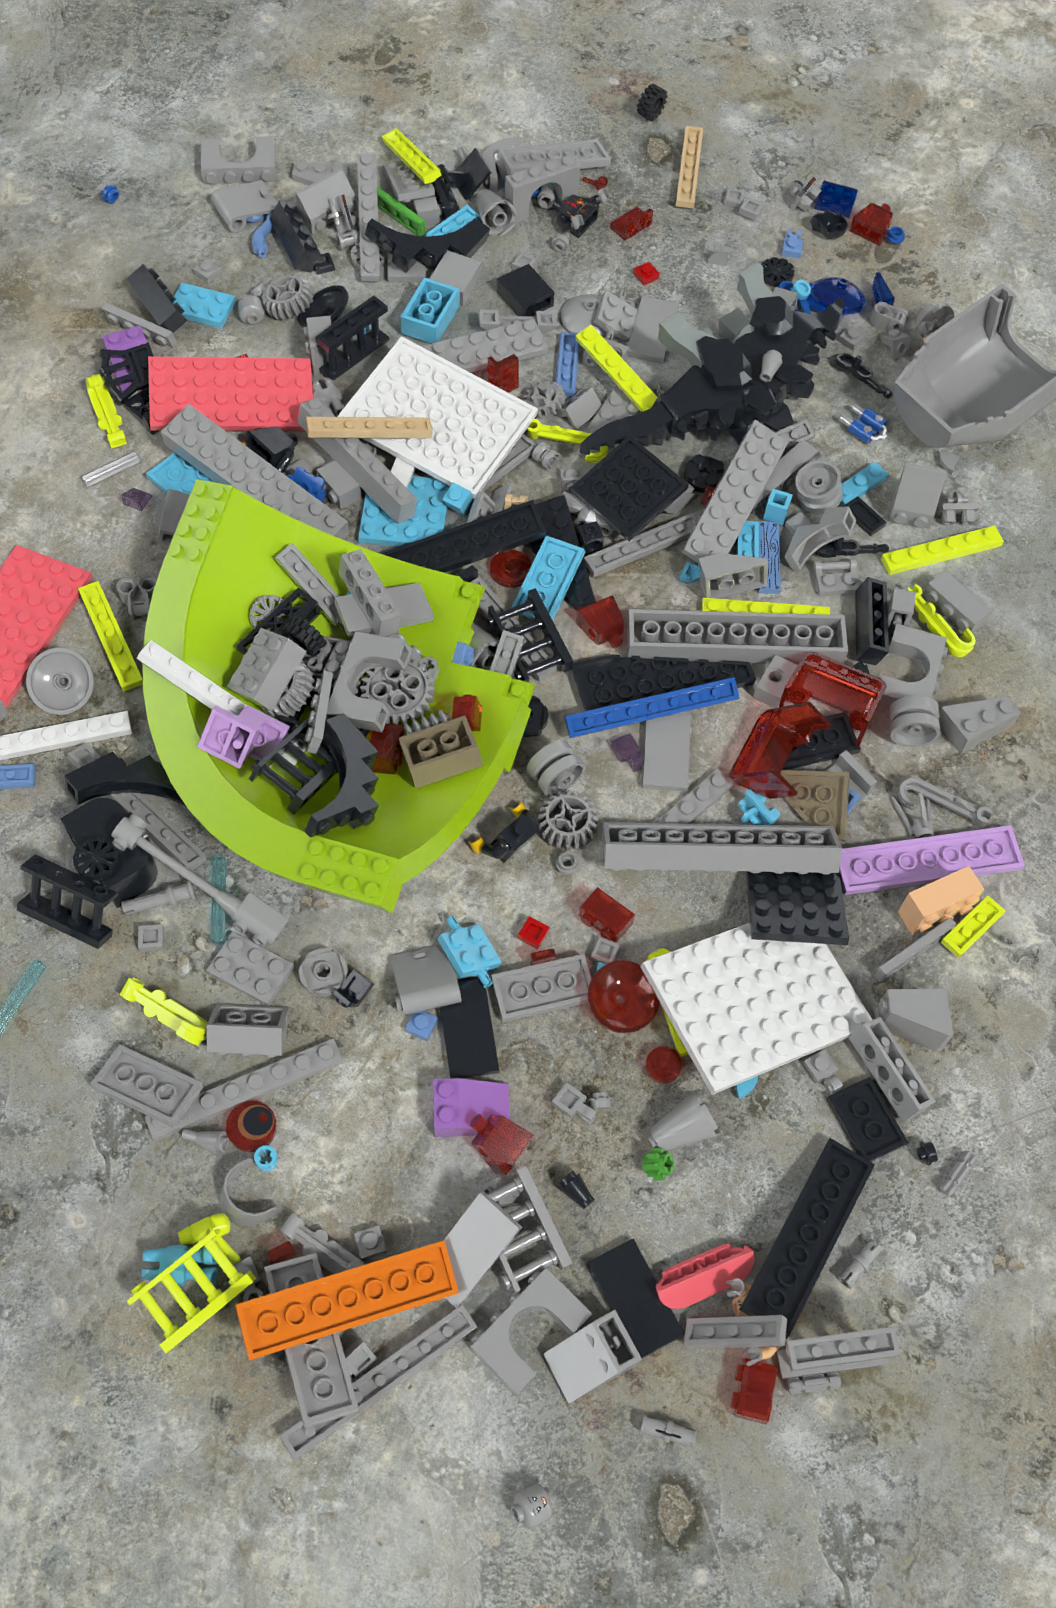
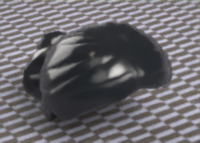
(830, 224)

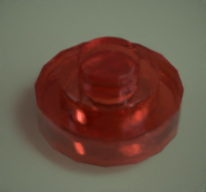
(663, 1065)

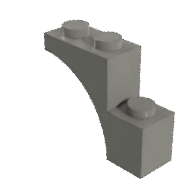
(807, 539)

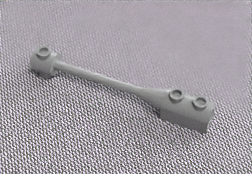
(248, 914)

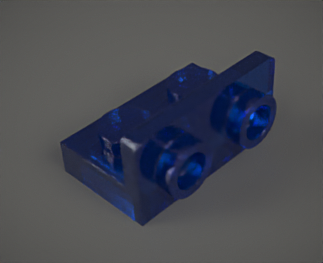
(836, 198)

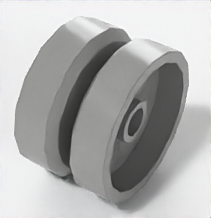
(819, 486)
(914, 721)
(555, 767)

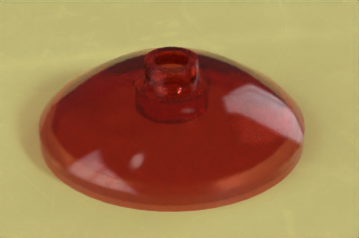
(628, 981)

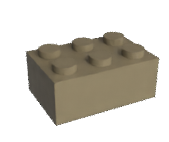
(440, 751)

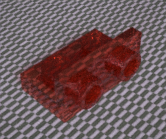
(632, 222)
(504, 373)

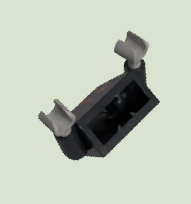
(579, 213)

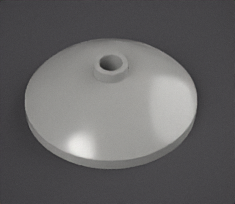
(580, 313)
(45, 680)

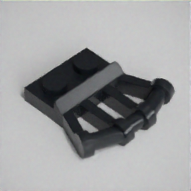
(137, 362)

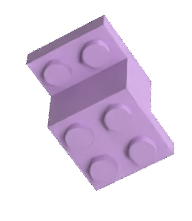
(241, 736)

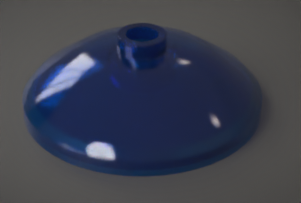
(828, 289)

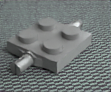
(615, 316)

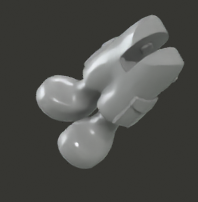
(329, 396)

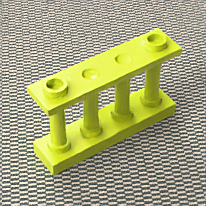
(195, 1316)

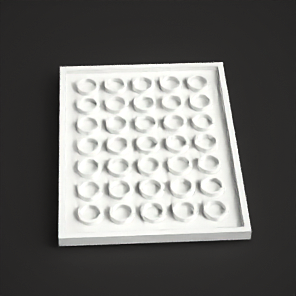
(468, 416)
(753, 1003)

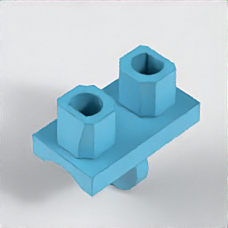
(755, 811)

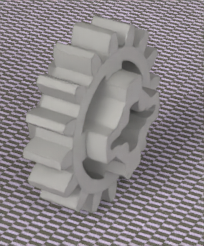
(546, 398)

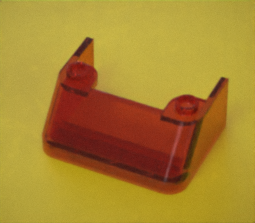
(838, 687)
(770, 745)

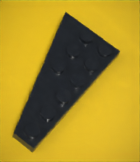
(559, 525)

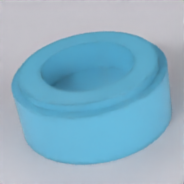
(802, 288)

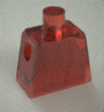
(872, 222)
(602, 622)
(499, 1141)

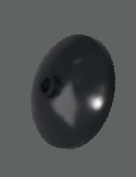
(326, 302)

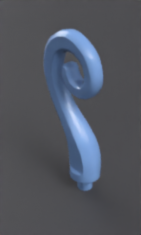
(259, 237)

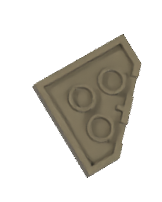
(821, 798)

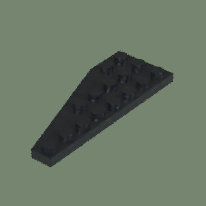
(623, 679)

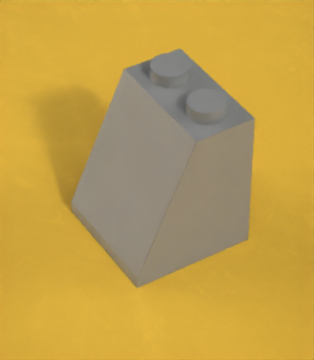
(917, 1016)

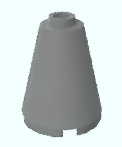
(495, 212)
(484, 648)
(684, 1124)

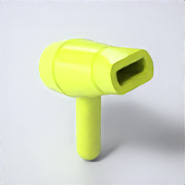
(215, 1221)

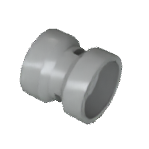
(544, 454)

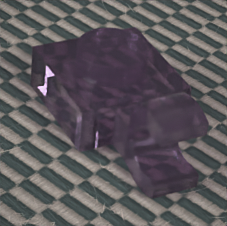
(627, 749)

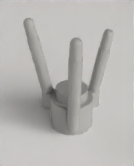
(922, 826)

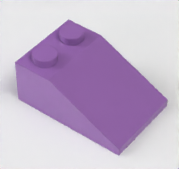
(121, 341)
(461, 1100)

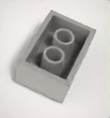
(266, 669)

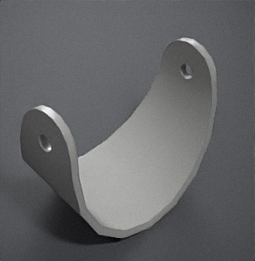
(235, 1214)

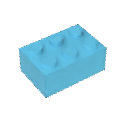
(430, 311)

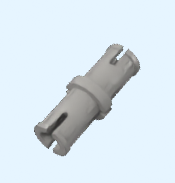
(860, 1263)
(668, 1431)

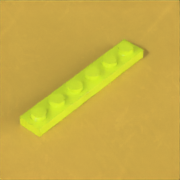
(411, 156)
(616, 368)
(942, 550)
(726, 605)
(111, 636)

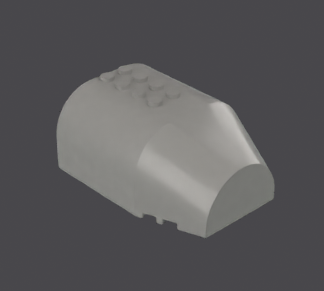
(973, 378)

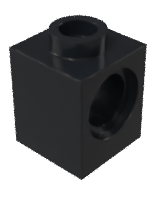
(590, 538)

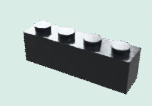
(295, 236)
(157, 299)
(871, 621)

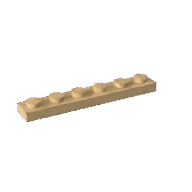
(689, 167)
(369, 427)

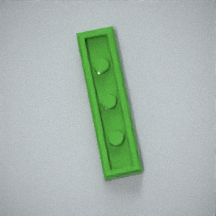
(400, 213)

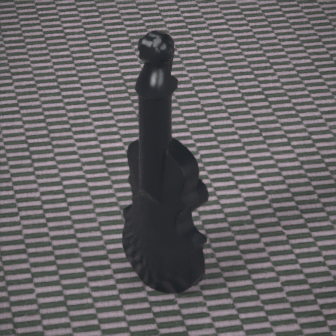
(854, 366)
(850, 548)

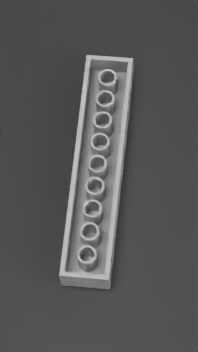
(234, 464)
(734, 635)
(720, 847)

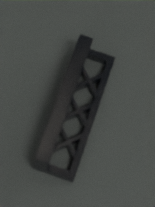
(445, 197)
(308, 611)

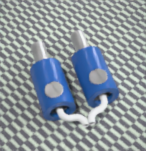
(867, 425)

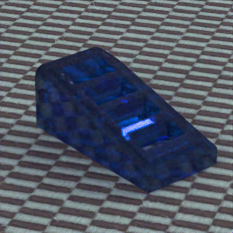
(881, 290)

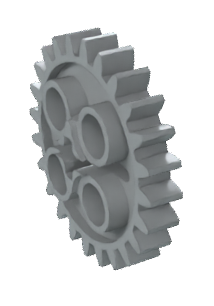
(413, 675)

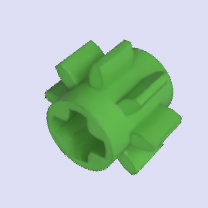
(658, 1164)

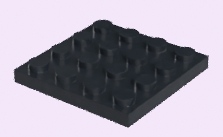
(629, 488)
(797, 907)

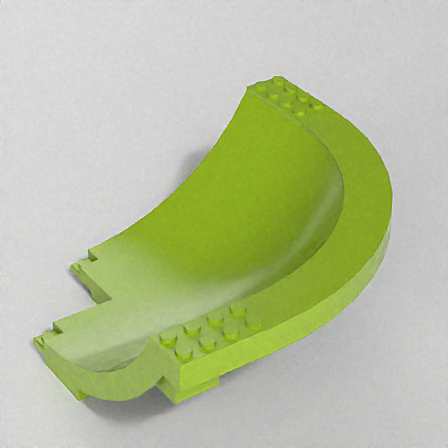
(201, 613)

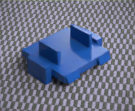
(309, 482)

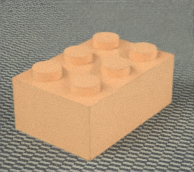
(940, 901)

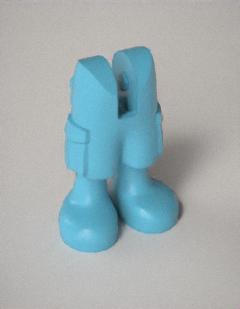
(172, 1253)

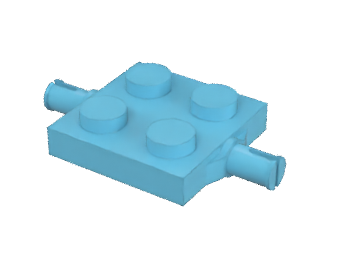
(469, 951)

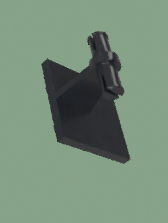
(468, 175)

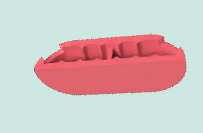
(704, 1275)

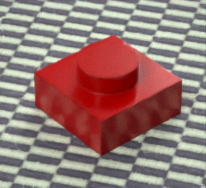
(646, 273)
(533, 932)

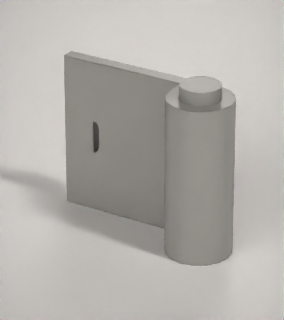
(243, 202)
(424, 980)

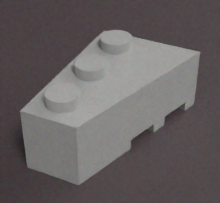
(977, 721)

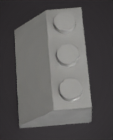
(314, 202)
(247, 1030)

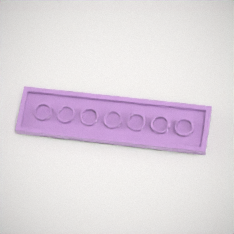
(928, 859)

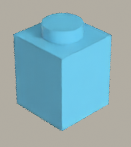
(458, 499)
(777, 506)

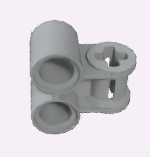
(135, 595)

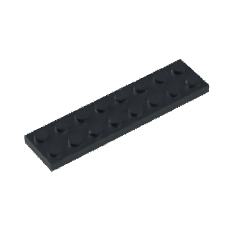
(474, 539)
(808, 1235)

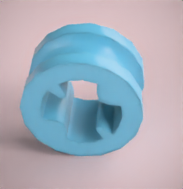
(264, 1150)

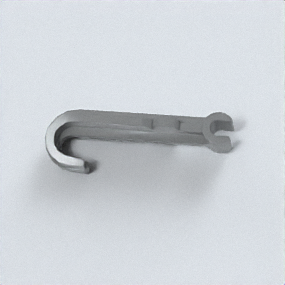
(944, 798)
(330, 1254)

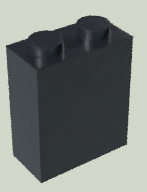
(525, 291)

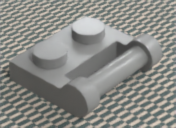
(836, 583)

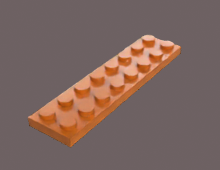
(345, 1300)

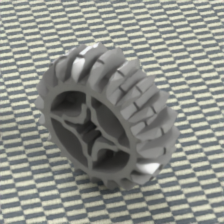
(287, 296)
(294, 694)
(574, 809)

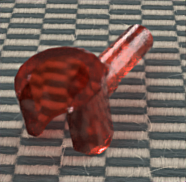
(600, 183)

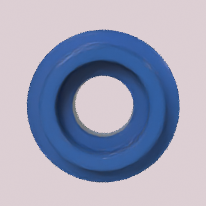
(110, 194)
(895, 235)

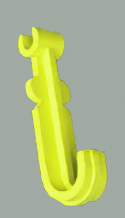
(105, 410)
(557, 433)
(939, 626)
(169, 1012)

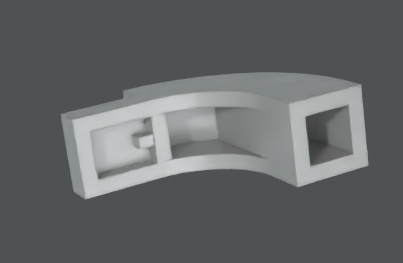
(489, 158)

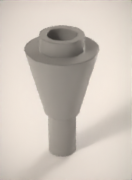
(212, 1141)

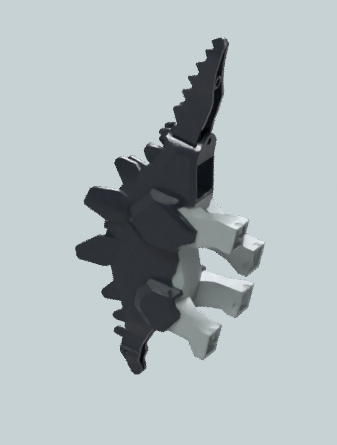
(724, 379)

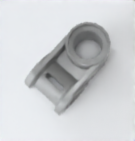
(887, 316)

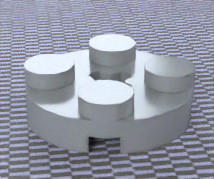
(940, 312)
(311, 966)

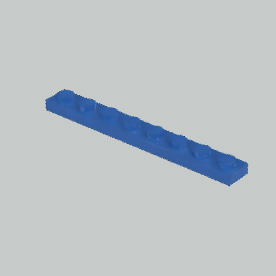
(651, 707)

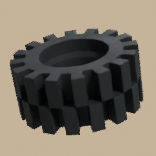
(652, 102)
(304, 635)

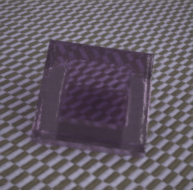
(136, 498)

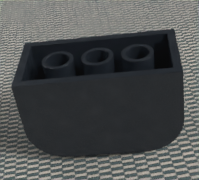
(136, 867)

